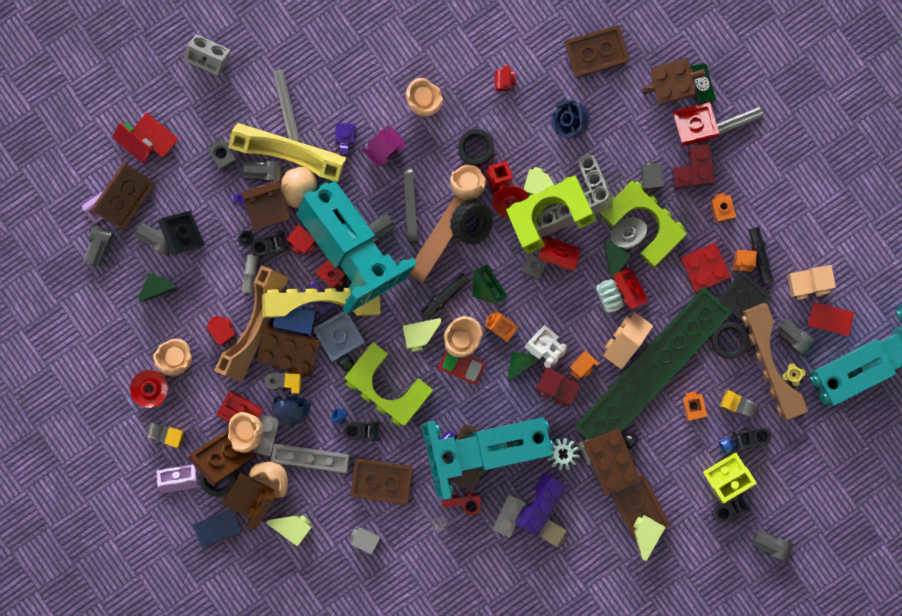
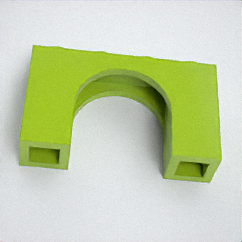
(525, 213)
(669, 231)
(362, 378)

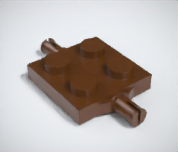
(673, 81)

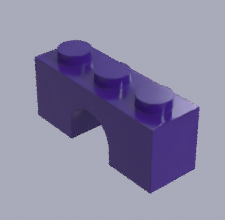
(548, 494)

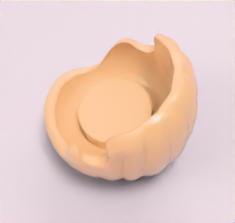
(423, 97)
(467, 182)
(296, 184)
(462, 336)
(173, 357)
(245, 432)
(272, 476)

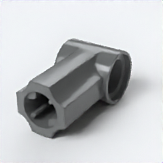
(268, 171)
(381, 227)
(153, 238)
(99, 241)
(799, 340)
(775, 546)

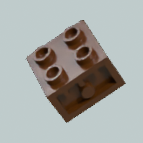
(265, 205)
(249, 499)

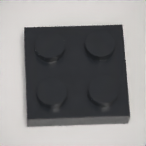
(181, 233)
(742, 295)

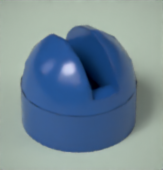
(338, 416)
(726, 446)

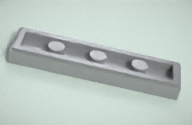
(310, 458)

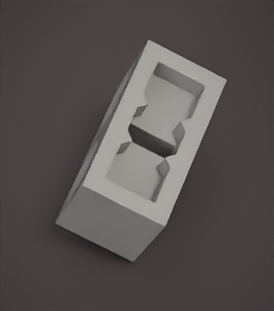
(206, 54)

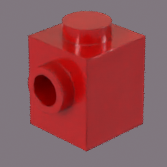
(499, 176)
(301, 241)
(330, 275)
(221, 330)

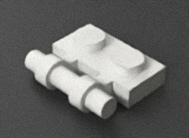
(540, 345)

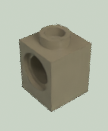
(553, 533)

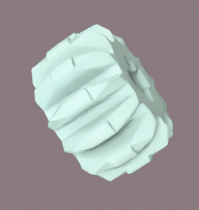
(609, 296)
(569, 453)

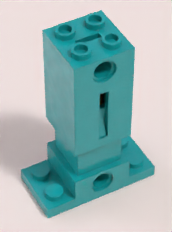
(349, 245)
(859, 368)
(484, 450)

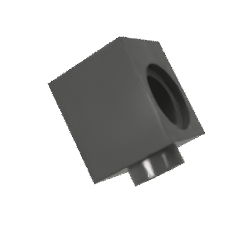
(226, 162)
(652, 176)
(533, 267)

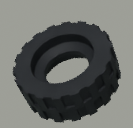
(482, 227)

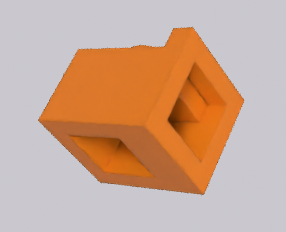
(719, 214)
(744, 260)
(583, 366)
(699, 411)

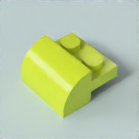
(729, 478)

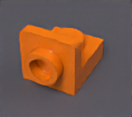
(500, 326)

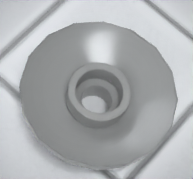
(629, 232)

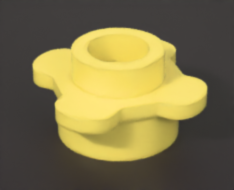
(793, 369)

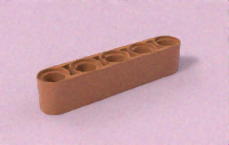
(435, 244)

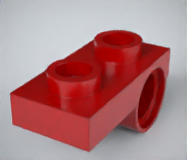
(504, 79)
(459, 501)

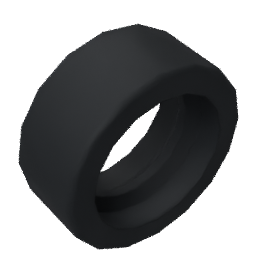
(479, 133)
(743, 335)
(213, 492)

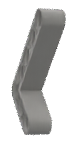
(593, 195)

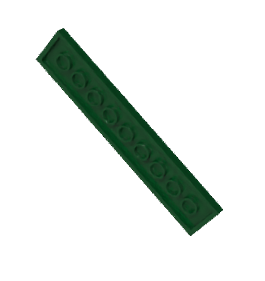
(655, 366)

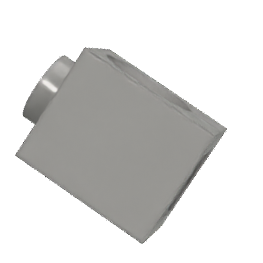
(364, 539)

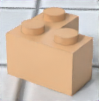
(816, 280)
(627, 340)

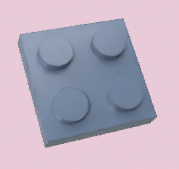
(338, 336)

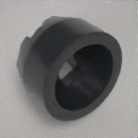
(245, 234)
(346, 362)
(630, 440)

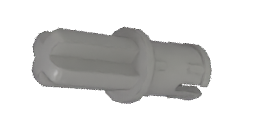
(249, 274)

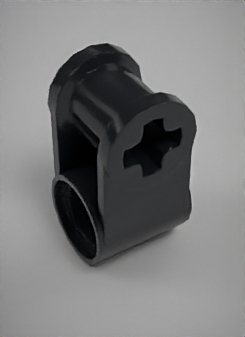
(271, 244)
(364, 431)
(750, 438)
(734, 508)

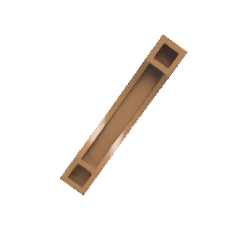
(760, 324)
(238, 357)

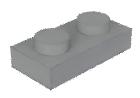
(270, 428)
(507, 516)

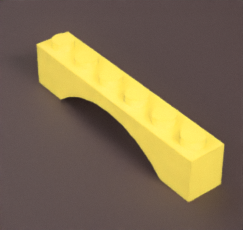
(256, 141)
(280, 304)

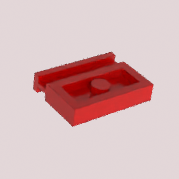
(235, 404)

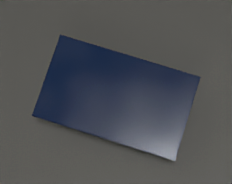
(217, 528)

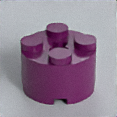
(383, 146)

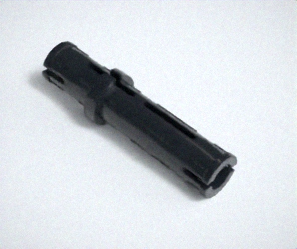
(755, 233)
(442, 298)

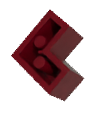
(698, 173)
(557, 386)

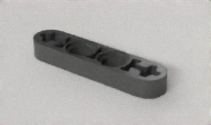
(410, 205)

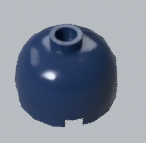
(570, 119)
(291, 410)

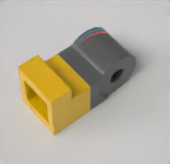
(284, 380)
(739, 404)
(165, 434)

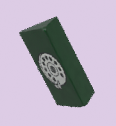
(703, 86)

